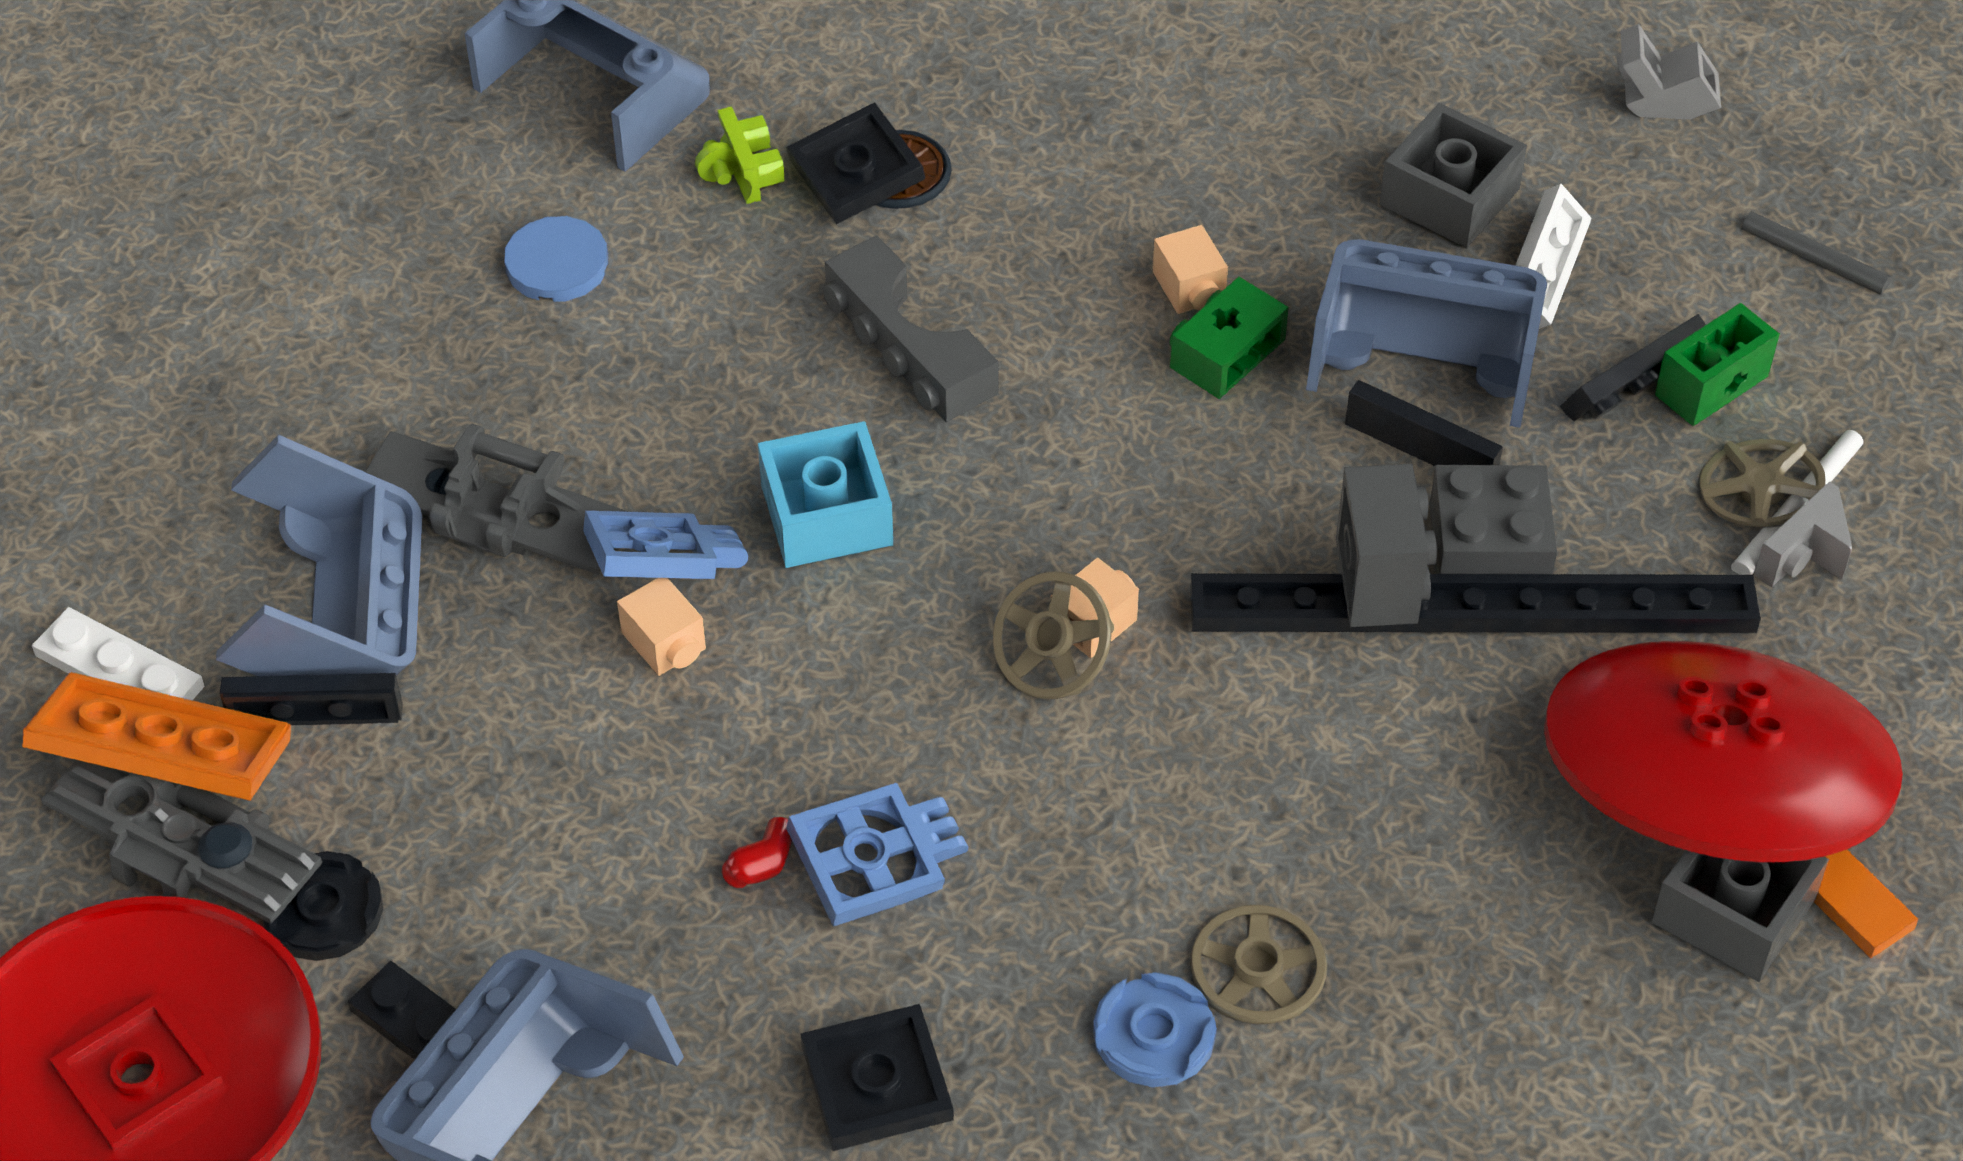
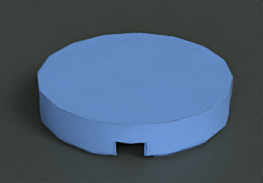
(556, 258)
(1150, 1049)

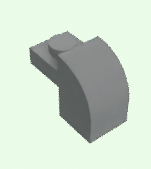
(1669, 85)

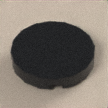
(329, 924)

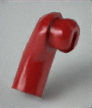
(760, 859)

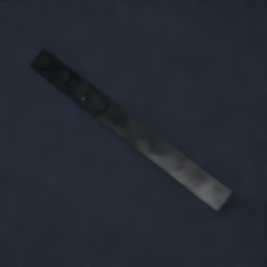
(1486, 603)

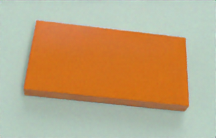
(158, 736)

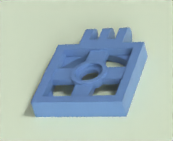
(711, 545)
(912, 833)

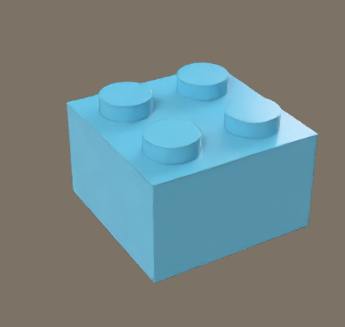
(825, 494)

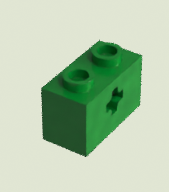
(1228, 337)
(1716, 364)

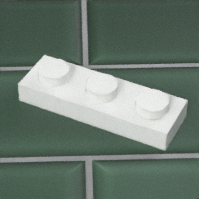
(1554, 244)
(94, 650)

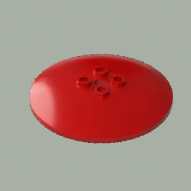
(1723, 751)
(162, 987)

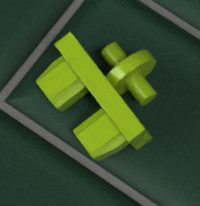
(735, 156)

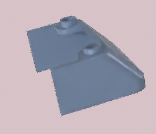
(666, 81)
(1432, 310)
(365, 570)
(508, 1049)

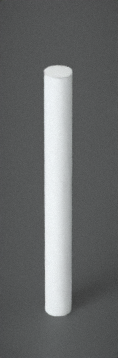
(1832, 464)

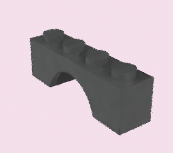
(945, 368)

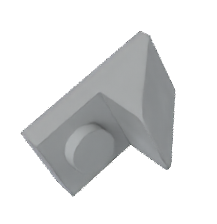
(1813, 533)

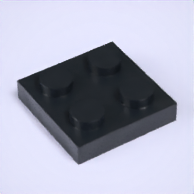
(855, 163)
(876, 1077)

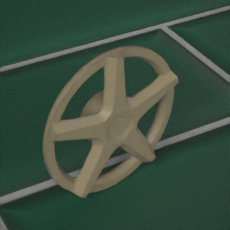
(1760, 483)
(1052, 635)
(1258, 963)

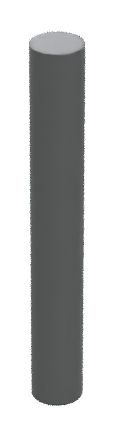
(1816, 252)

